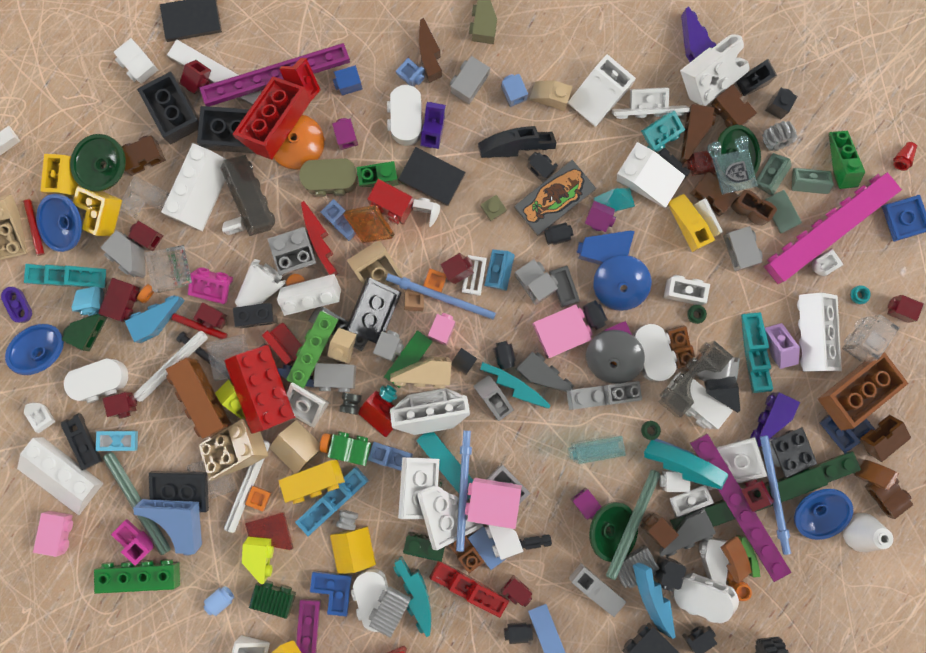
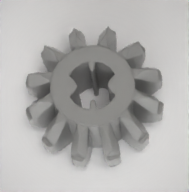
(779, 136)

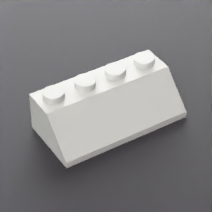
(195, 188)
(819, 332)
(58, 474)

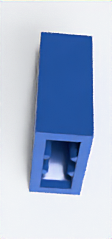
(602, 247)

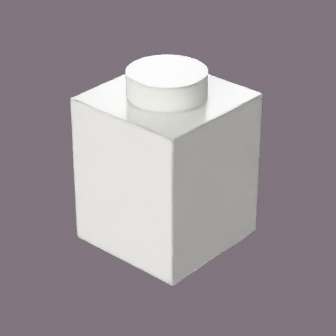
(673, 482)

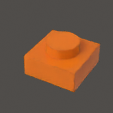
(435, 280)
(258, 498)

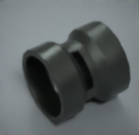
(347, 407)

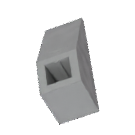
(597, 590)

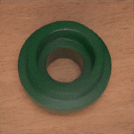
(702, 314)
(657, 430)

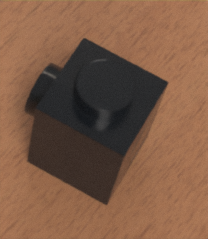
(781, 103)

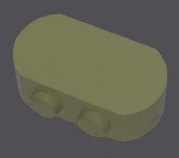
(329, 177)

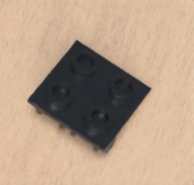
(793, 452)

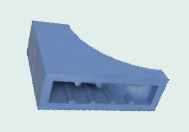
(178, 519)

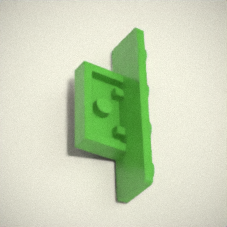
(312, 349)

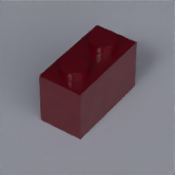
(119, 300)

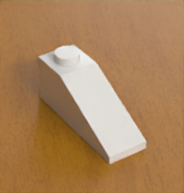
(714, 559)

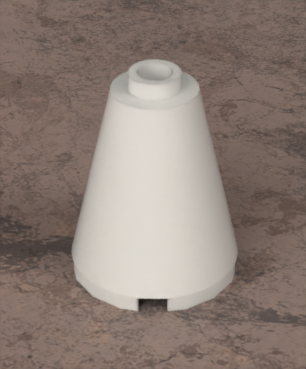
(258, 284)
(867, 534)

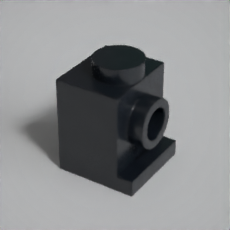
(541, 166)
(700, 639)

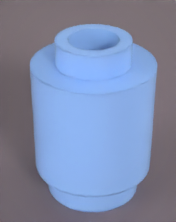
(218, 601)

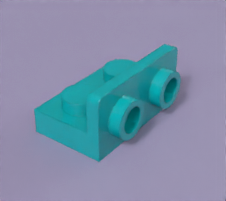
(663, 130)

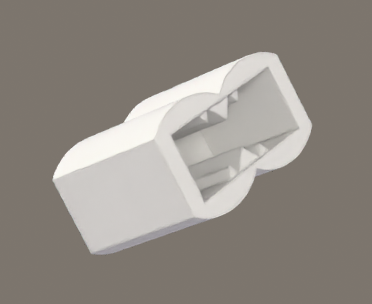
(135, 60)

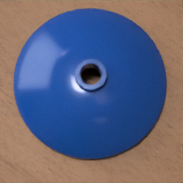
(59, 222)
(622, 271)
(34, 349)
(823, 514)

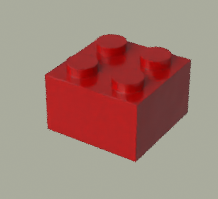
(391, 202)

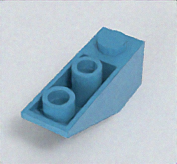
(151, 322)

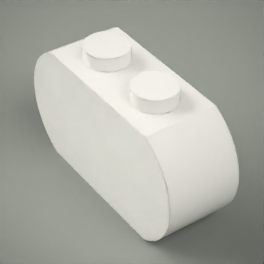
(405, 115)
(659, 358)
(96, 380)
(366, 592)
(707, 598)

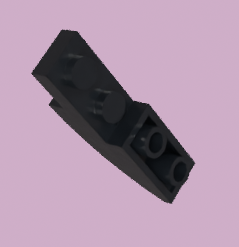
(511, 141)

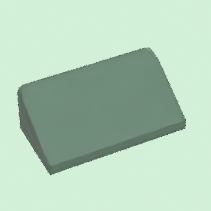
(773, 173)
(812, 181)
(786, 215)

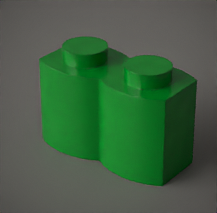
(349, 449)

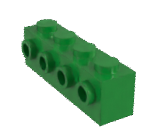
(132, 578)

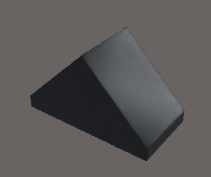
(757, 78)
(725, 391)

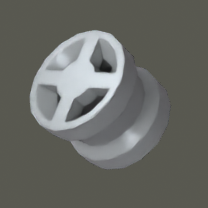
(347, 520)

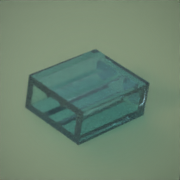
(597, 449)

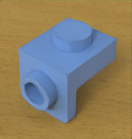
(411, 73)

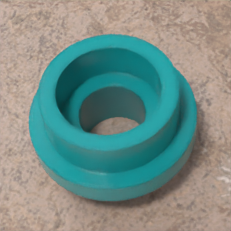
(865, 294)
(388, 393)

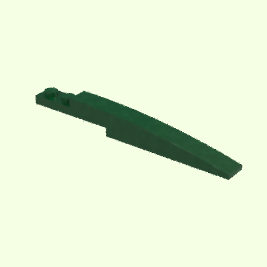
(790, 487)

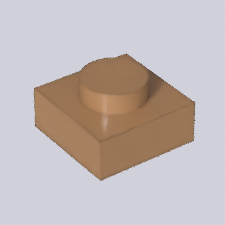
(413, 301)

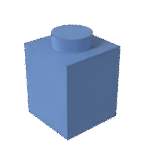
(514, 89)

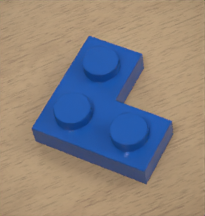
(338, 588)

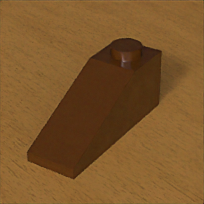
(696, 126)

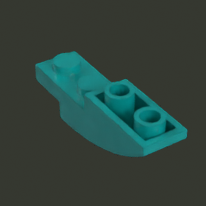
(419, 601)

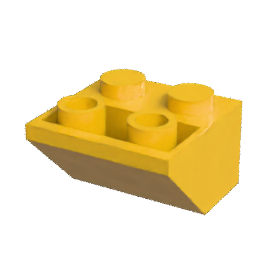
(57, 176)

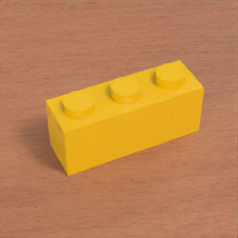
(311, 482)

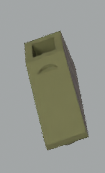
(485, 22)

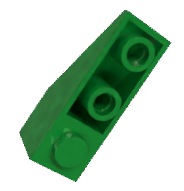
(845, 160)

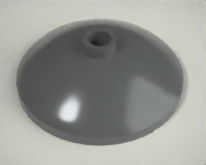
(616, 347)

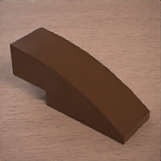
(429, 52)

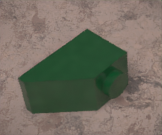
(84, 332)

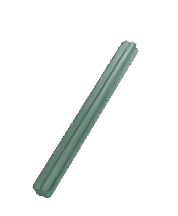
(134, 498)
(633, 525)

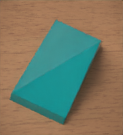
(617, 199)

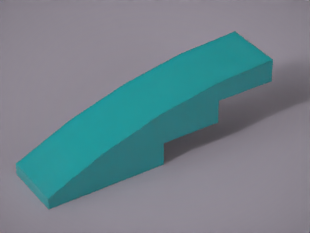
(64, 276)
(756, 352)
(521, 390)
(448, 463)
(691, 466)

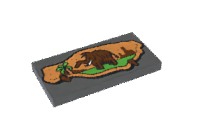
(555, 197)

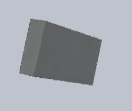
(566, 289)

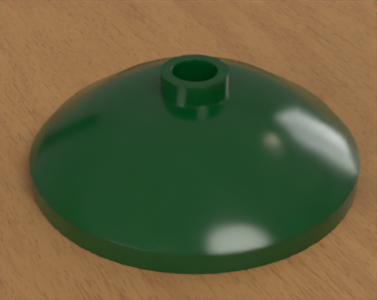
(727, 141)
(89, 160)
(608, 528)

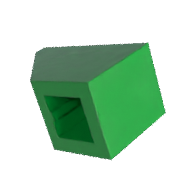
(370, 174)

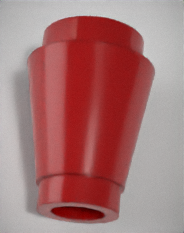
(905, 157)

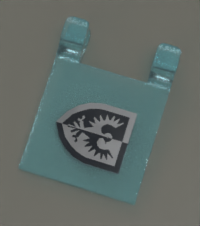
(735, 168)

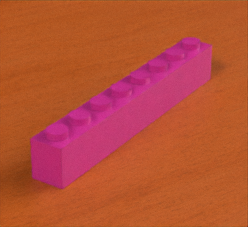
(832, 228)

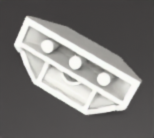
(429, 411)

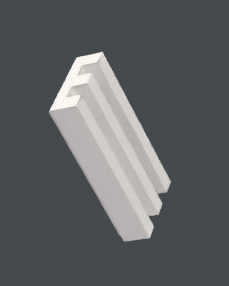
(471, 291)

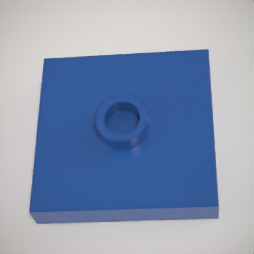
(905, 217)

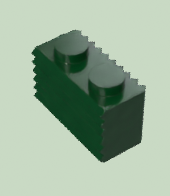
(420, 546)
(272, 599)

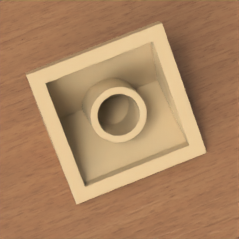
(295, 446)

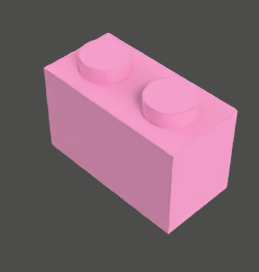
(442, 328)
(53, 533)

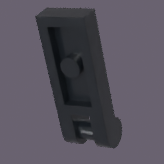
(81, 442)

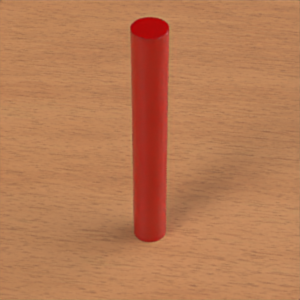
(33, 227)
(198, 326)

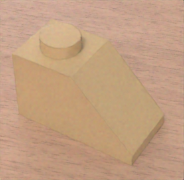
(551, 94)
(342, 346)

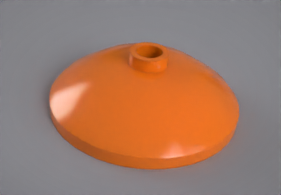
(306, 147)

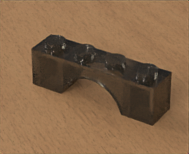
(678, 397)

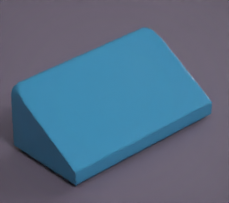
(499, 269)

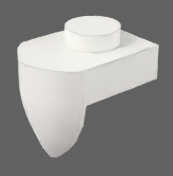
(424, 205)
(826, 263)
(38, 416)

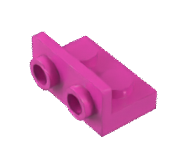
(210, 285)

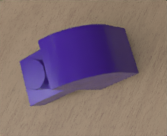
(433, 125)

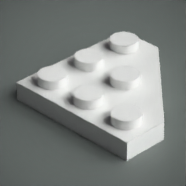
(441, 516)

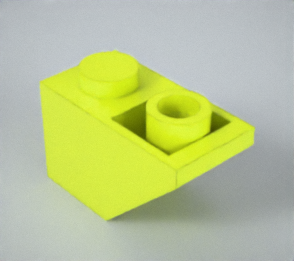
(229, 399)
(256, 557)

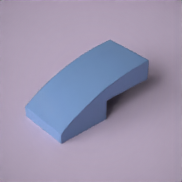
(334, 214)
(387, 455)

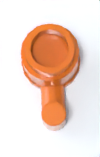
(742, 589)

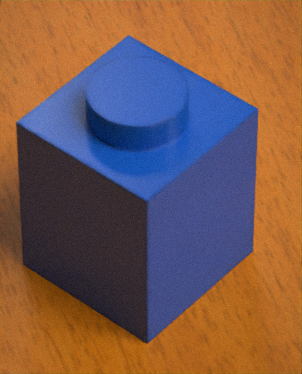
(347, 80)

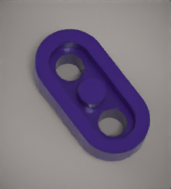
(16, 306)

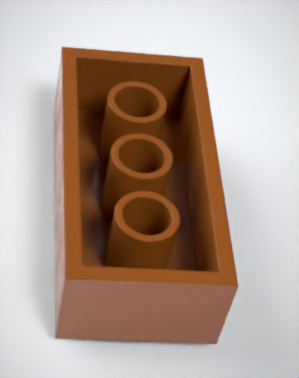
(862, 392)
(198, 397)

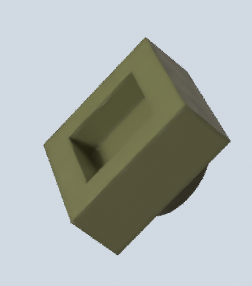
(493, 208)

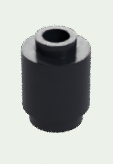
(558, 234)
(595, 315)
(504, 355)
(518, 633)

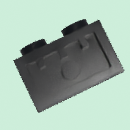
(254, 316)

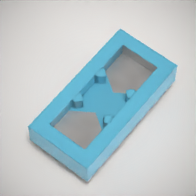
(116, 440)

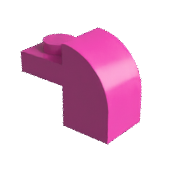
(135, 543)

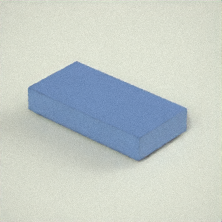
(484, 547)

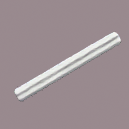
(147, 388)
(239, 504)

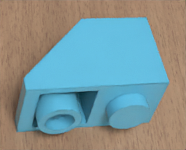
(88, 301)

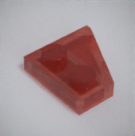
(273, 528)

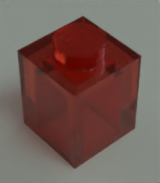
(701, 163)

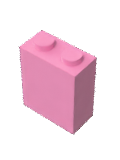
(562, 331)
(493, 503)

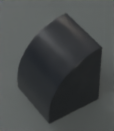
(463, 361)

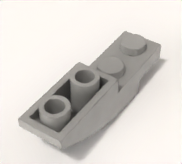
(604, 395)

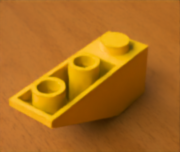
(691, 223)

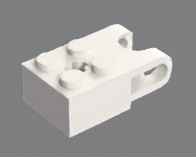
(715, 70)

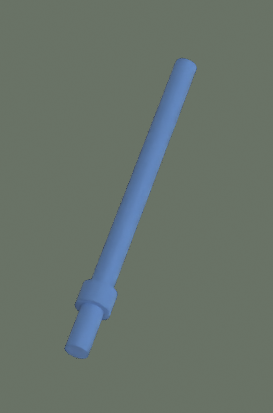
(405, 283)
(466, 451)
(782, 532)

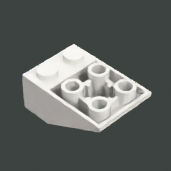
(601, 90)

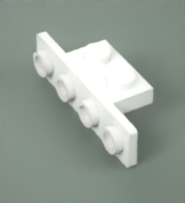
(649, 101)

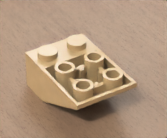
(11, 232)
(426, 371)
(232, 450)

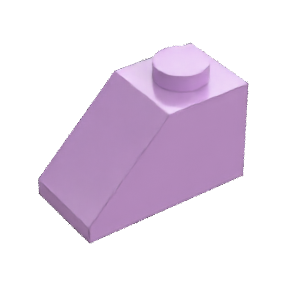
(782, 346)

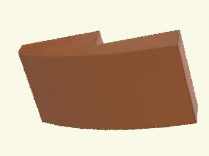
(681, 345)
(877, 474)
(736, 555)
(469, 557)

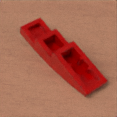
(317, 234)
(469, 588)

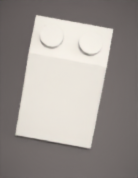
(650, 175)

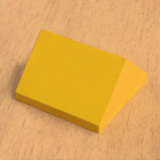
(353, 550)

